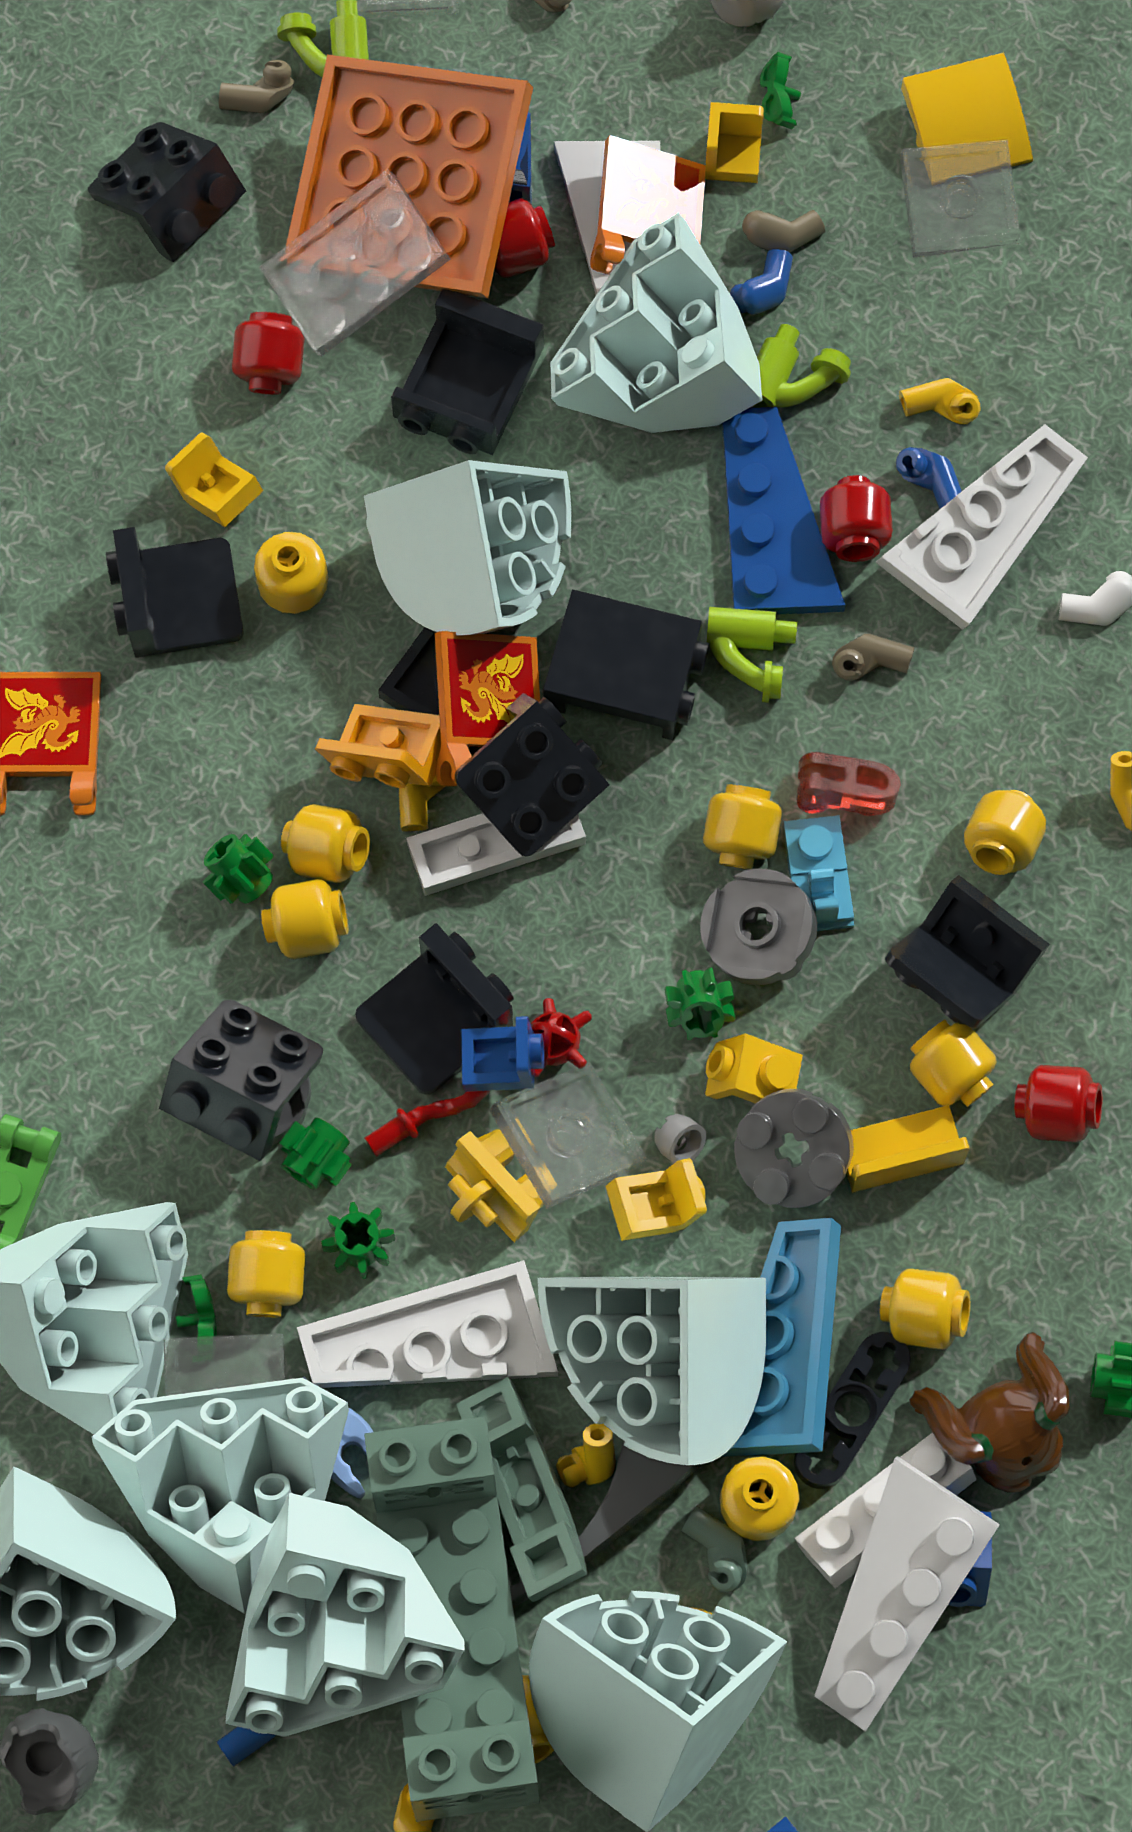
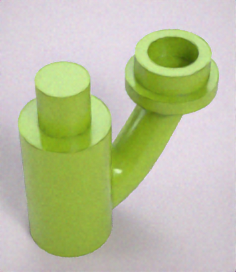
(347, 35)
(777, 361)
(750, 630)

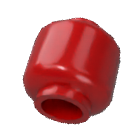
(523, 239)
(268, 352)
(856, 519)
(1059, 1103)

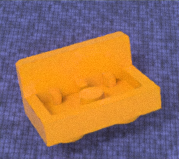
(386, 746)

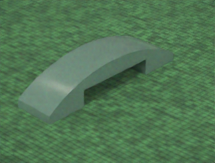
(528, 1493)

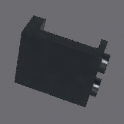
(469, 373)
(626, 661)

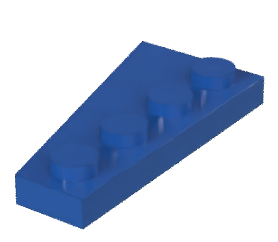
(771, 524)

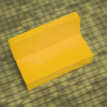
(905, 1148)

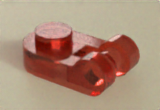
(845, 784)

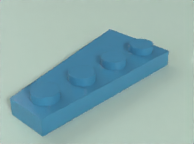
(798, 1340)

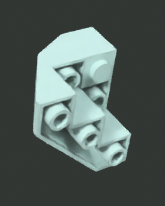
(659, 341)
(92, 1310)
(217, 1469)
(336, 1624)

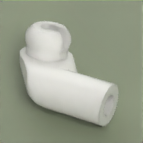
(1102, 606)

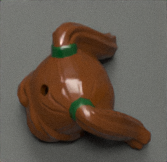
(1009, 1425)

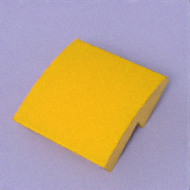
(968, 105)

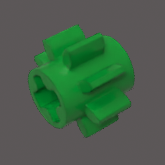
(238, 868)
(699, 1003)
(315, 1153)
(359, 1256)
(1113, 1379)

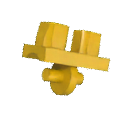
(488, 1187)

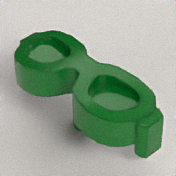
(777, 99)
(204, 1304)

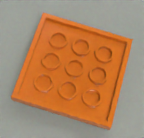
(443, 137)

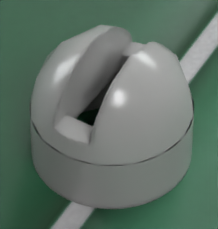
(670, 1133)

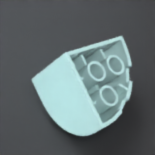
(471, 544)
(661, 1357)
(71, 1591)
(646, 1694)

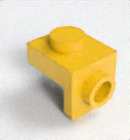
(211, 481)
(750, 1068)
(657, 1201)

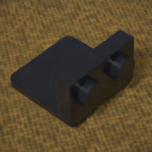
(170, 185)
(174, 594)
(531, 776)
(967, 954)
(427, 1005)
(238, 1077)

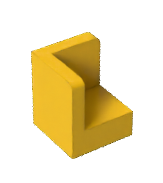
(734, 142)

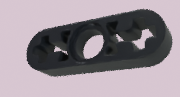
(887, 1381)

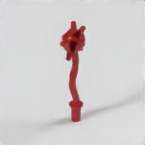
(561, 1045)

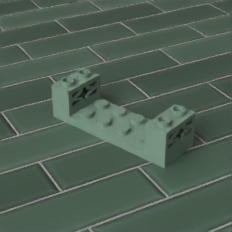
(472, 1739)

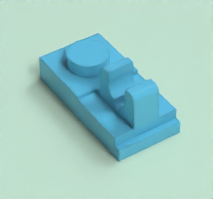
(820, 868)

